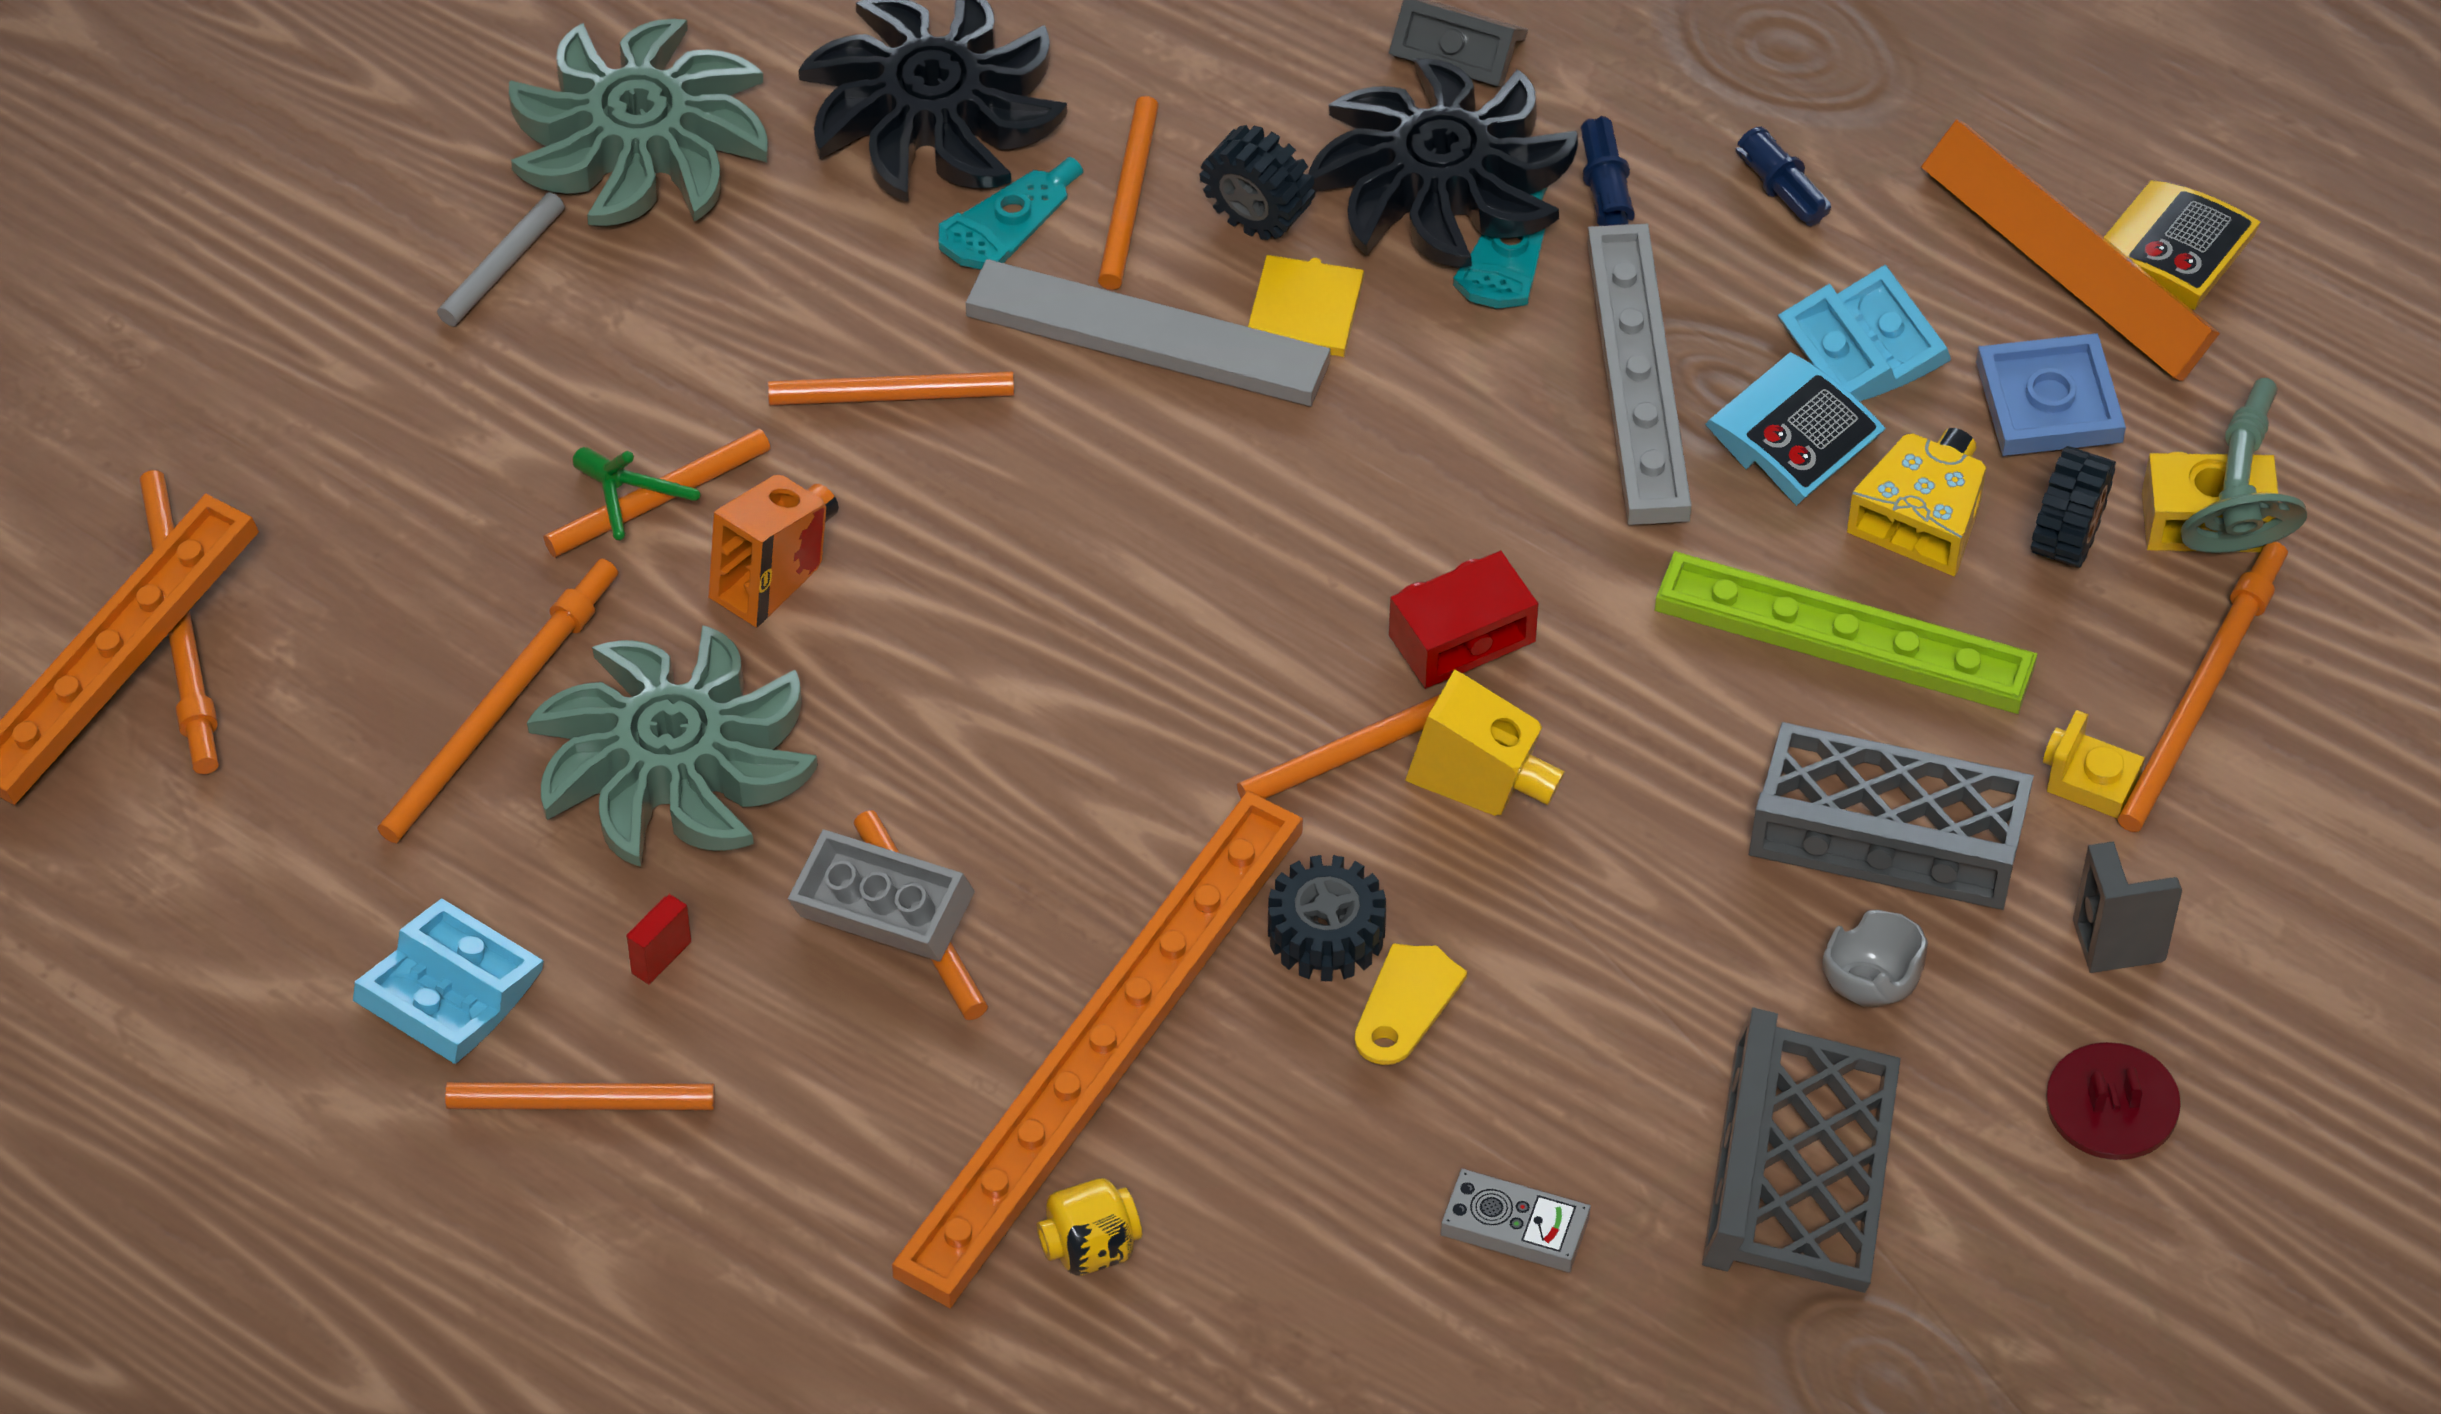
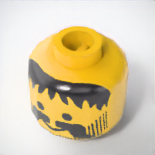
(1090, 1226)

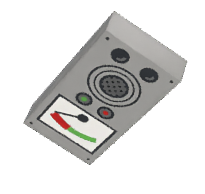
(1515, 1220)

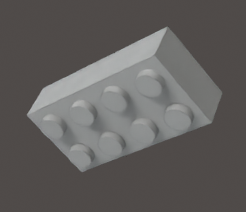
(881, 895)

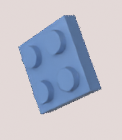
(2050, 394)

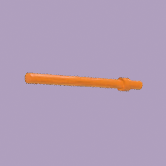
(2248, 600)
(568, 615)
(194, 710)

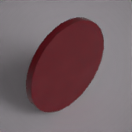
(2113, 1101)

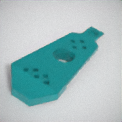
(996, 234)
(1501, 272)

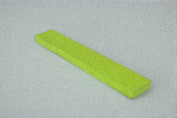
(1846, 632)

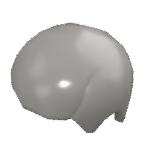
(1876, 959)

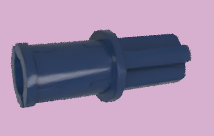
(1606, 173)
(1783, 175)

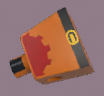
(767, 545)

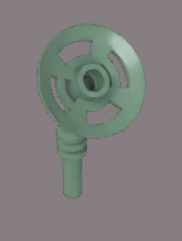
(2239, 502)

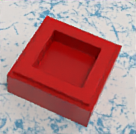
(658, 938)

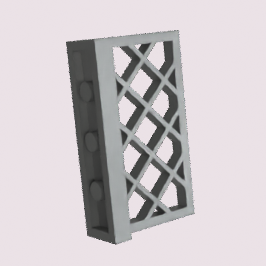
(1885, 845)
(1745, 1156)

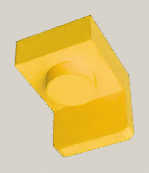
(2090, 769)

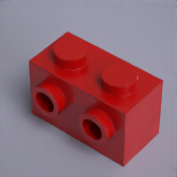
(1463, 618)

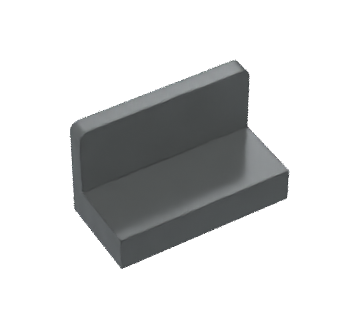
(1458, 37)
(2122, 921)

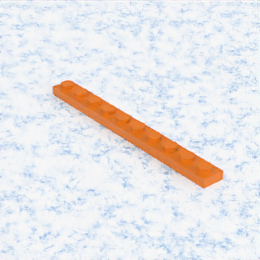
(1096, 1050)

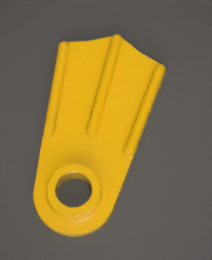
(1406, 1001)

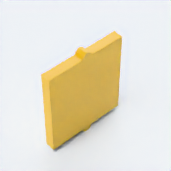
(1307, 301)

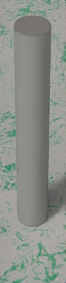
(500, 259)

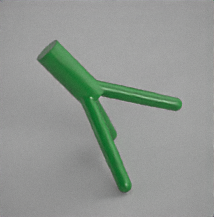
(613, 475)

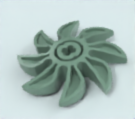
(637, 122)
(671, 745)

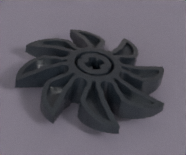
(932, 93)
(1443, 162)

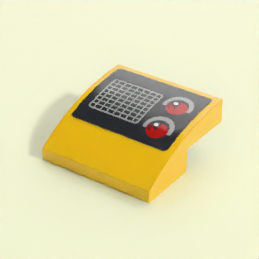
(2182, 238)

